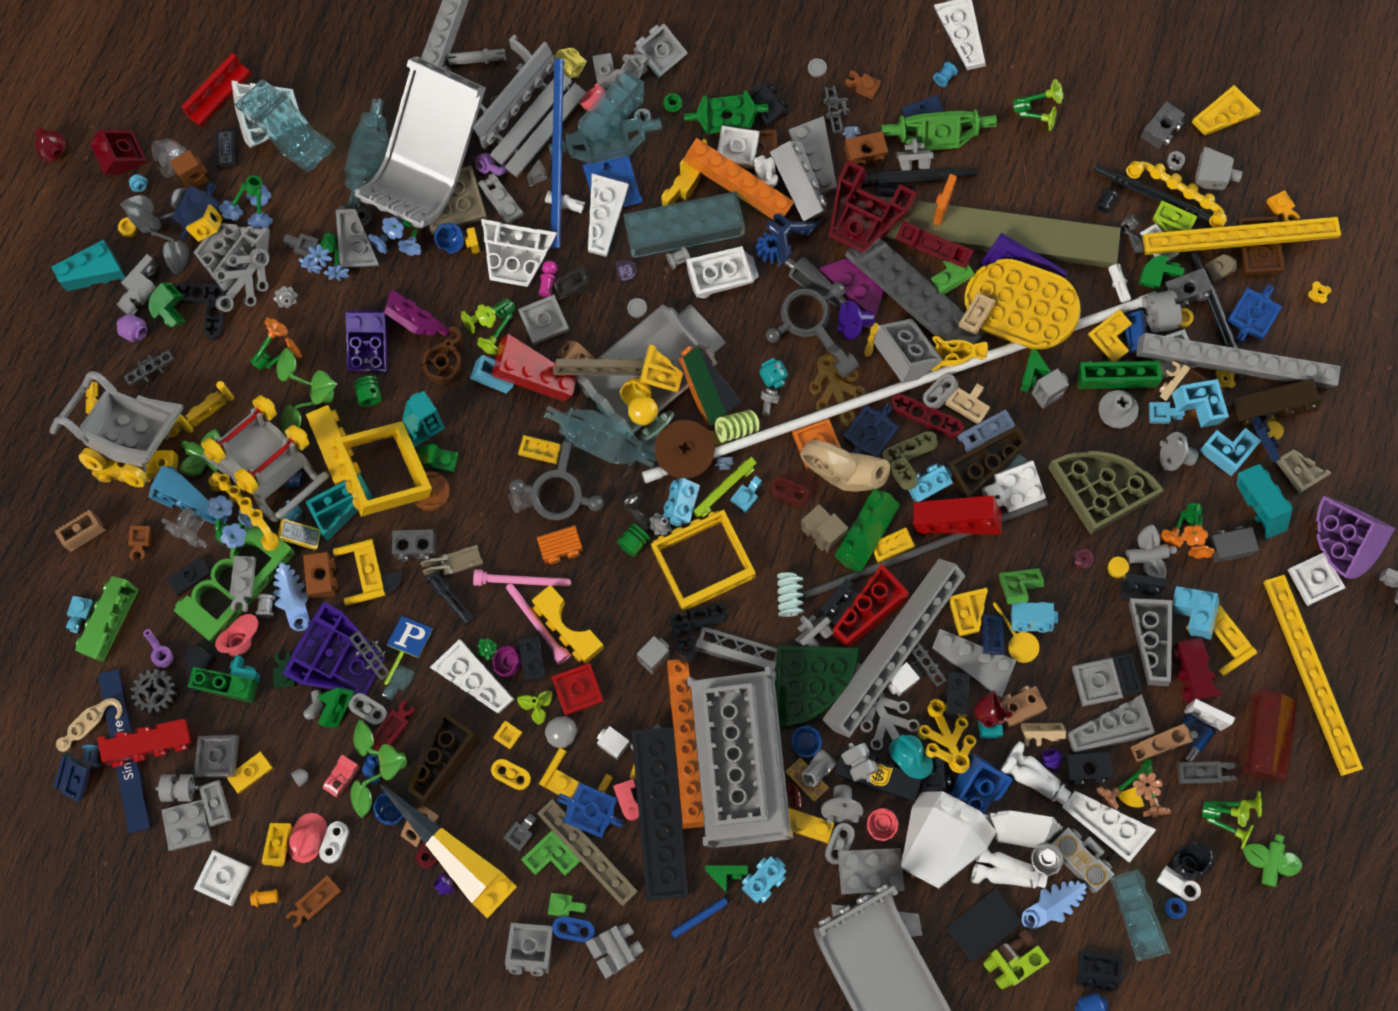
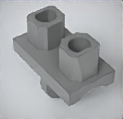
(923, 156)
(820, 626)

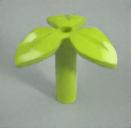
(528, 702)

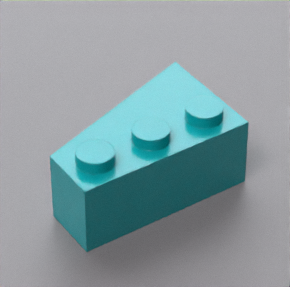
(421, 419)
(1266, 499)

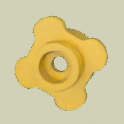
(1315, 296)
(1225, 383)

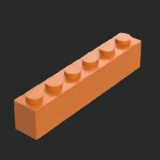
(736, 178)

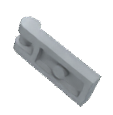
(500, 199)

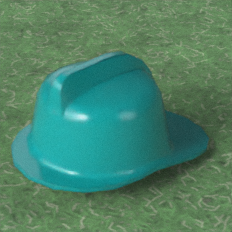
(911, 756)

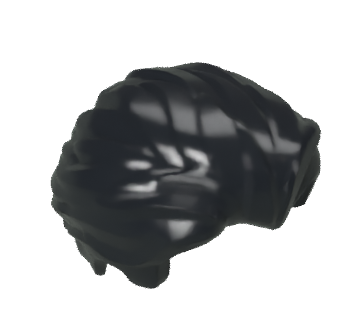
(1193, 861)

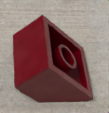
(117, 151)

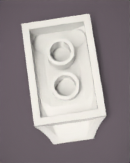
(721, 271)

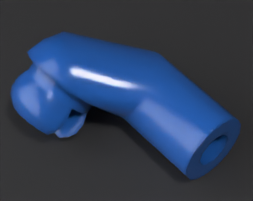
(369, 768)

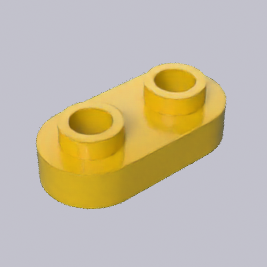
(511, 775)

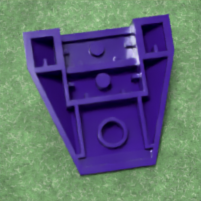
(328, 656)

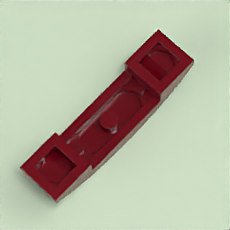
(934, 245)

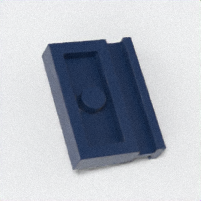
(1269, 442)
(72, 777)

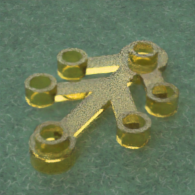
(834, 386)

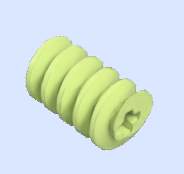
(736, 425)

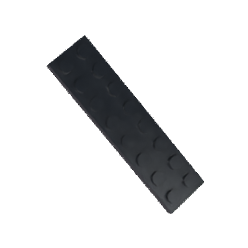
(659, 813)

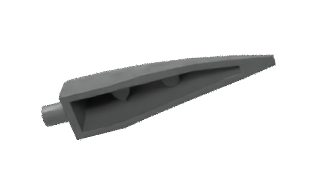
(811, 278)

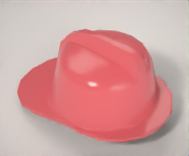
(237, 636)
(307, 837)

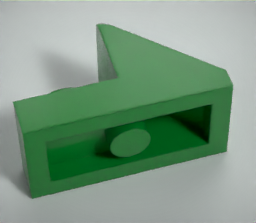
(1034, 368)
(437, 459)
(336, 705)
(720, 873)

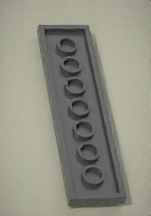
(912, 292)

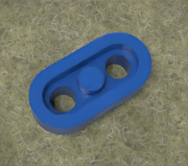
(574, 929)

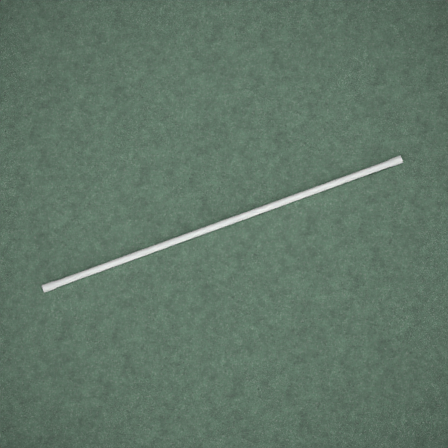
(658, 472)

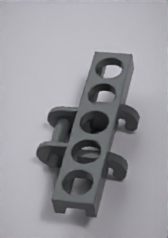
(837, 114)
(149, 361)
(919, 658)
(375, 659)

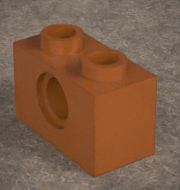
(873, 142)
(190, 169)
(313, 565)

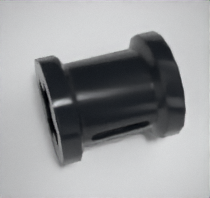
(1106, 201)

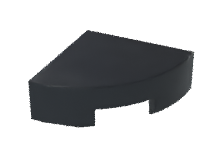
(392, 582)

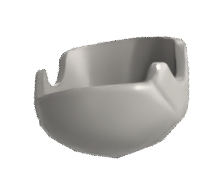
(561, 731)
(1047, 859)

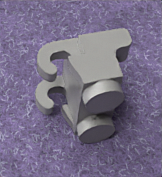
(634, 64)

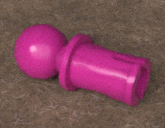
(547, 279)

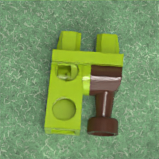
(1011, 964)

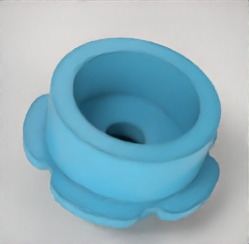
(138, 183)

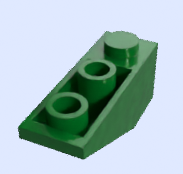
(223, 684)

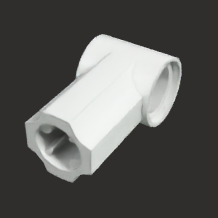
(1176, 883)

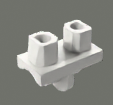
(766, 170)

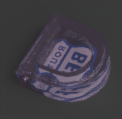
(626, 270)

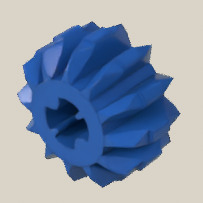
(764, 247)

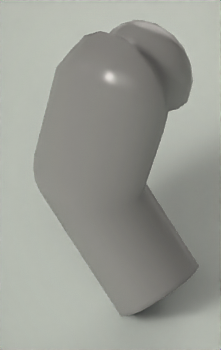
(316, 707)

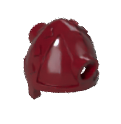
(48, 143)
(990, 711)

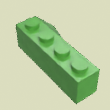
(106, 619)

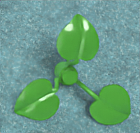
(320, 392)
(389, 764)

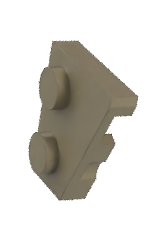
(1301, 470)

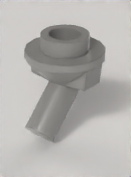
(769, 396)

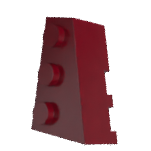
(1194, 671)

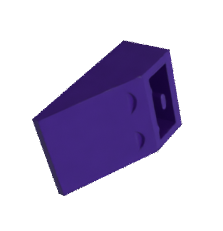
(367, 340)

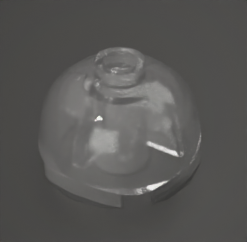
(164, 151)

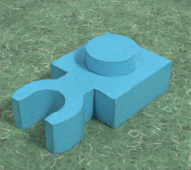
(294, 515)

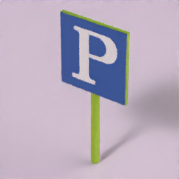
(407, 638)

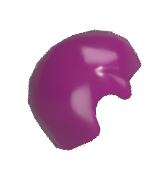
(507, 661)

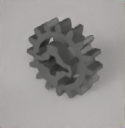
(153, 699)

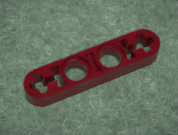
(928, 412)

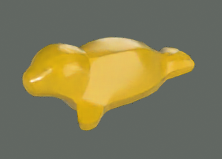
(958, 351)

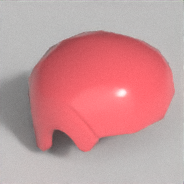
(591, 97)
(882, 824)

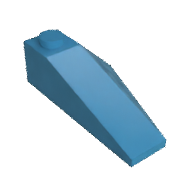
(173, 489)

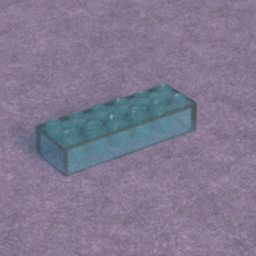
(684, 224)

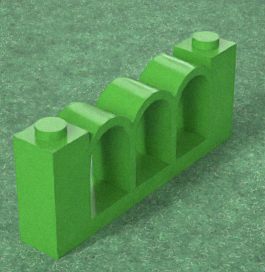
(191, 608)

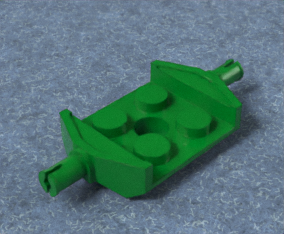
(711, 112)

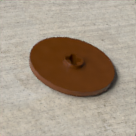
(698, 442)

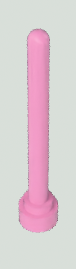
(482, 578)
(560, 654)

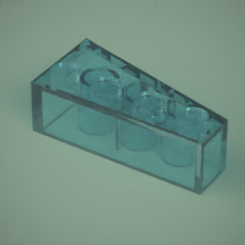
(613, 106)
(1139, 916)

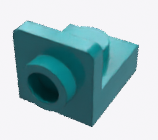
(247, 671)

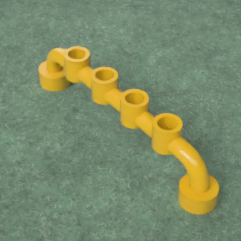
(1218, 218)
(222, 482)

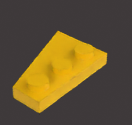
(1225, 111)

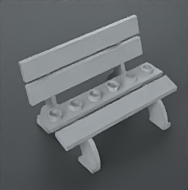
(509, 102)

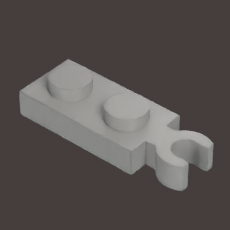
(242, 581)

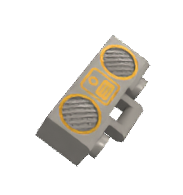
(1081, 861)

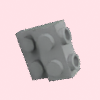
(660, 49)
(529, 949)

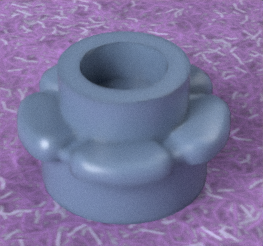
(851, 132)
(724, 463)

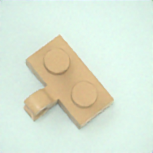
(968, 404)

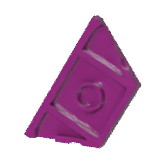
(856, 283)
(413, 317)

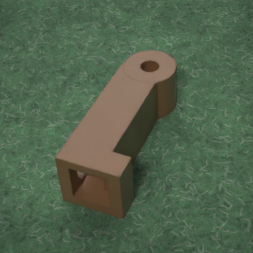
(1162, 742)

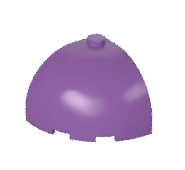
(1350, 537)

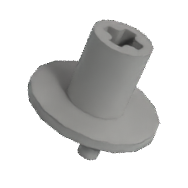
(1118, 409)
(1176, 451)
(842, 807)

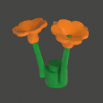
(261, 358)
(1191, 534)

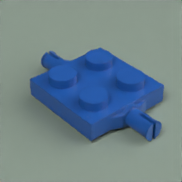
(1254, 314)
(590, 810)

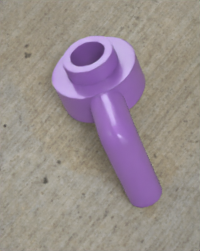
(485, 164)
(158, 651)

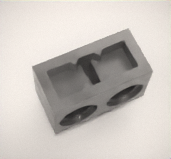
(414, 539)

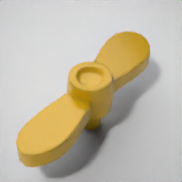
(869, 347)

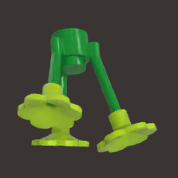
(1023, 104)
(487, 317)
(1214, 809)

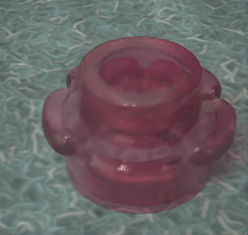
(1084, 553)

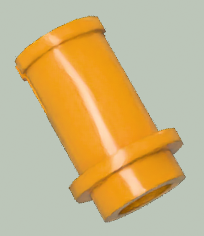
(264, 897)

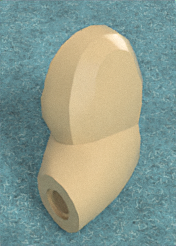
(845, 469)

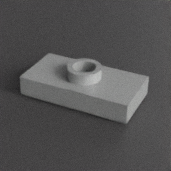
(604, 70)
(215, 803)

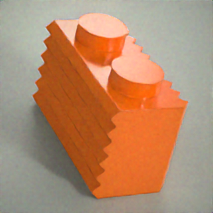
(560, 545)

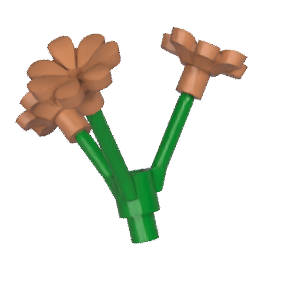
(1146, 785)

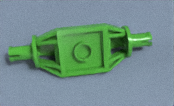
(940, 129)

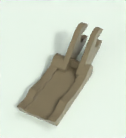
(454, 562)

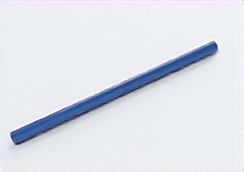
(557, 151)

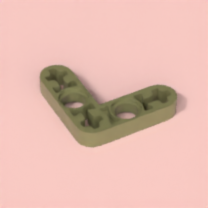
(927, 442)

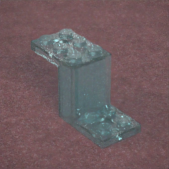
(285, 125)

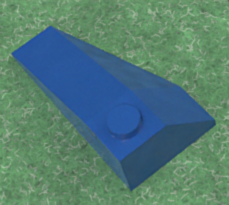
(980, 784)

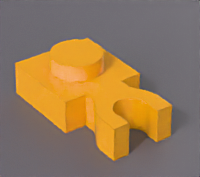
(1282, 205)

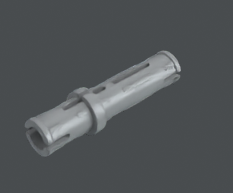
(477, 56)

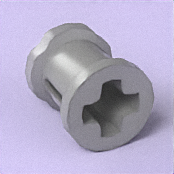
(678, 257)
(265, 606)

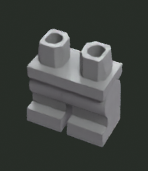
(615, 946)

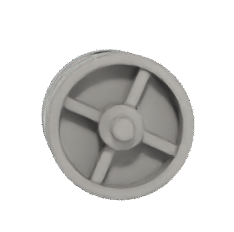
(858, 758)
(173, 787)

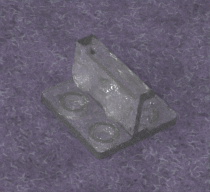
(187, 527)

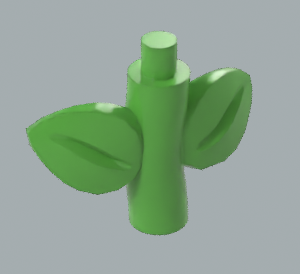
(195, 463)
(1272, 860)

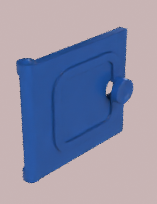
(619, 170)

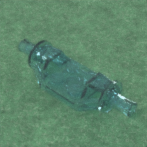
(614, 145)
(366, 150)
(600, 436)

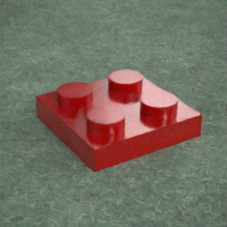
(577, 689)

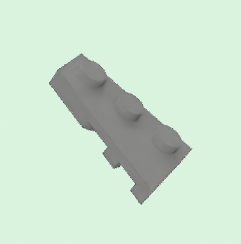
(353, 242)

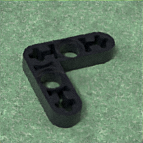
(210, 305)
(686, 626)

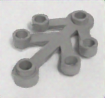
(244, 277)
(886, 720)

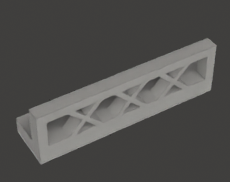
(736, 655)

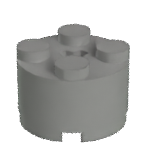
(1161, 311)

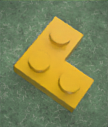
(1107, 334)

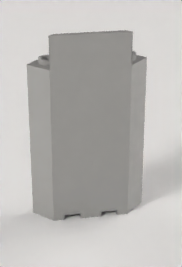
(670, 335)

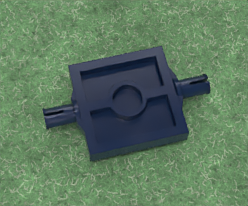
(194, 206)
(871, 431)

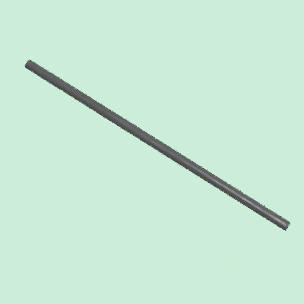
(914, 552)

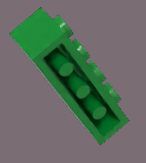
(1119, 374)
(867, 530)

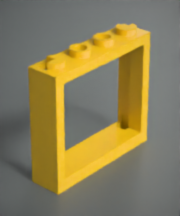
(409, 455)
(718, 588)

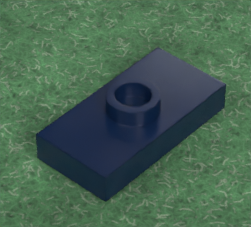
(929, 105)
(992, 634)

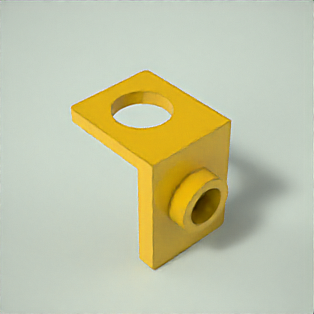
(205, 226)

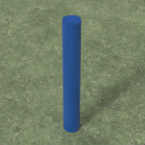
(699, 917)

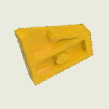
(659, 371)
(968, 611)

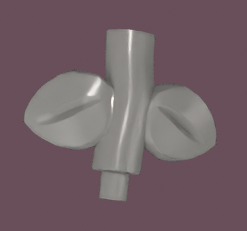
(1151, 552)

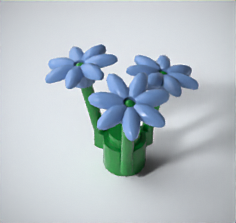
(328, 245)

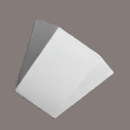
(250, 129)
(514, 251)
(1023, 828)

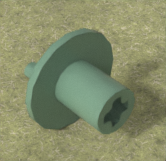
(659, 423)

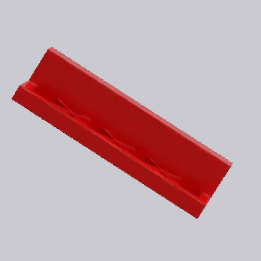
(216, 91)

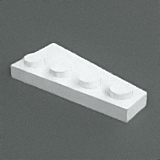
(962, 28)
(605, 210)
(470, 674)
(1115, 829)

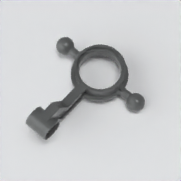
(844, 363)
(517, 487)

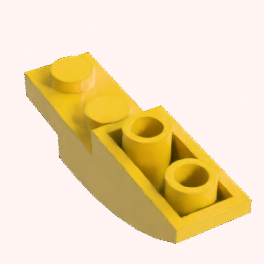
(683, 185)

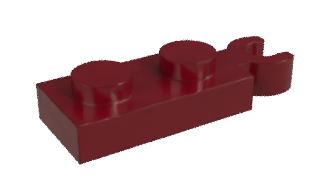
(392, 726)

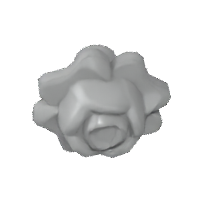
(285, 297)
(660, 524)

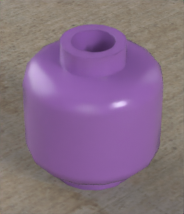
(132, 328)

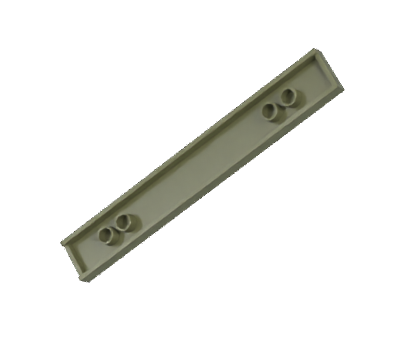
(1045, 236)

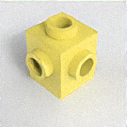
(572, 62)

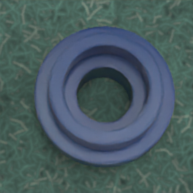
(1181, 905)

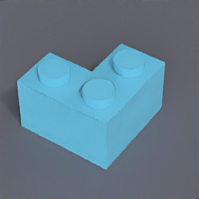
(483, 374)
(1205, 399)
(1229, 454)
(1201, 608)

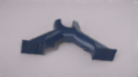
(784, 229)

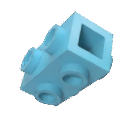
(931, 482)
(681, 501)
(1033, 617)
(768, 875)

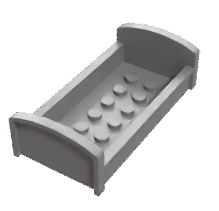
(740, 759)

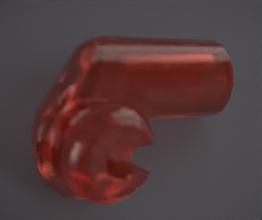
(795, 793)

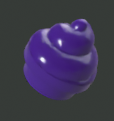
(1051, 759)
(444, 884)

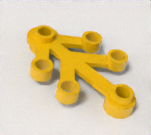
(947, 739)

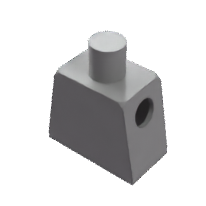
(1215, 170)

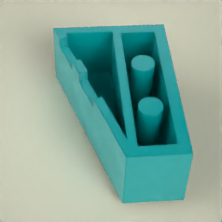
(89, 267)
(335, 507)

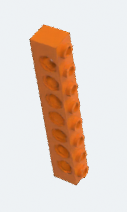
(685, 744)

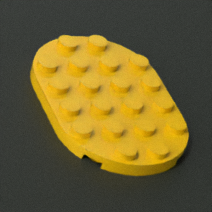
(1030, 303)

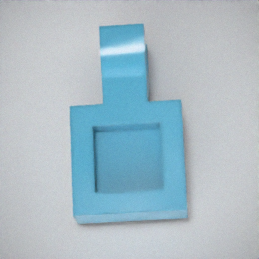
(1161, 413)
(746, 497)
(79, 610)

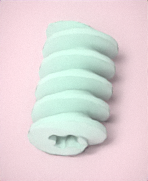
(789, 594)

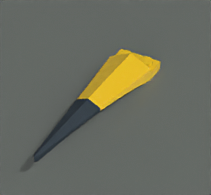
(475, 876)

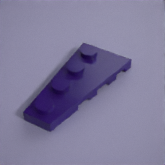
(1007, 248)

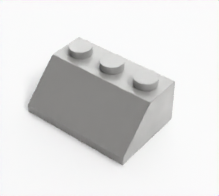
(906, 350)

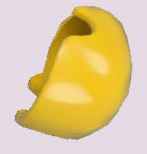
(633, 388)
(642, 410)

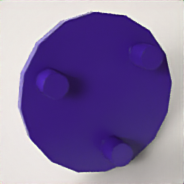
(853, 320)

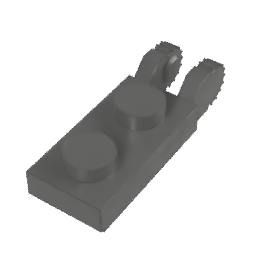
(1204, 772)

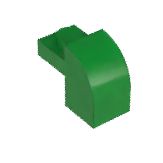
(1154, 269)
(163, 302)

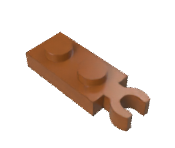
(315, 900)

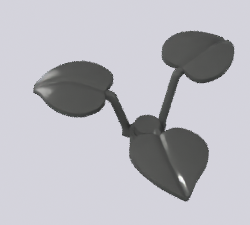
(139, 213)

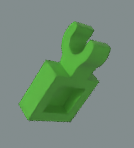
(562, 905)

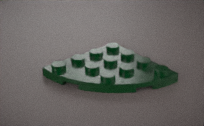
(811, 680)

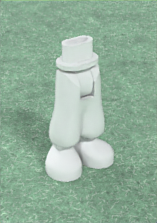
(1034, 774)
(1007, 871)

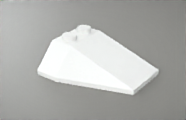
(943, 837)

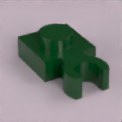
(281, 680)

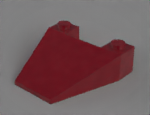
(863, 218)

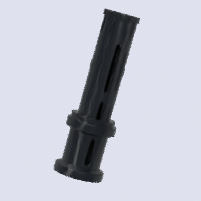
(444, 591)

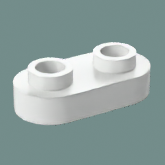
(337, 843)

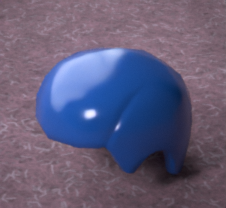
(449, 237)
(806, 741)
(386, 811)

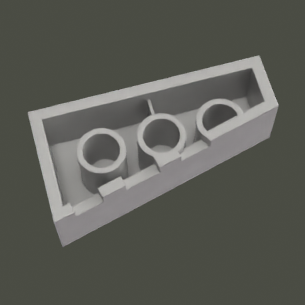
(800, 179)
(1154, 636)

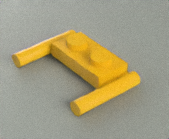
(210, 405)
(368, 570)
(1233, 641)
(561, 783)

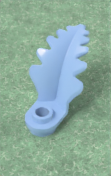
(291, 597)
(1054, 904)

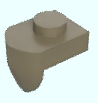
(1221, 267)

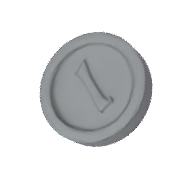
(817, 67)
(637, 308)

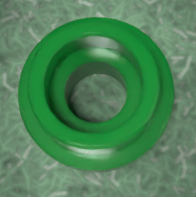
(672, 98)

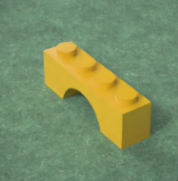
(583, 643)

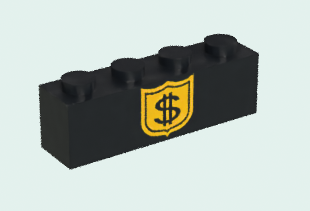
(886, 780)

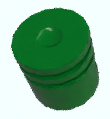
(367, 391)
(633, 540)

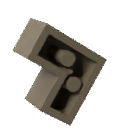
(825, 529)

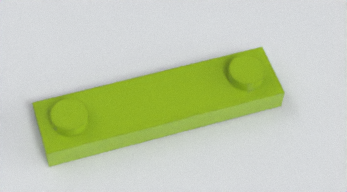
(745, 469)

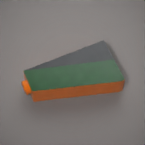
(707, 386)

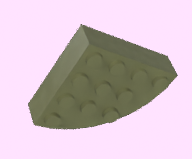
(1103, 486)

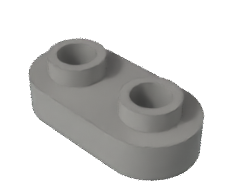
(939, 391)
(368, 710)
(838, 843)

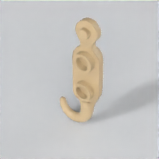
(86, 722)

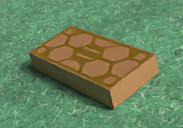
(795, 772)

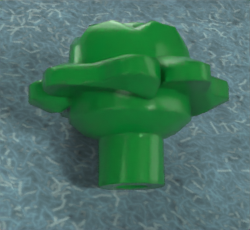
(486, 648)

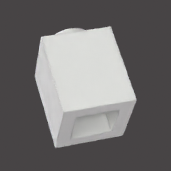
(903, 680)
(612, 742)

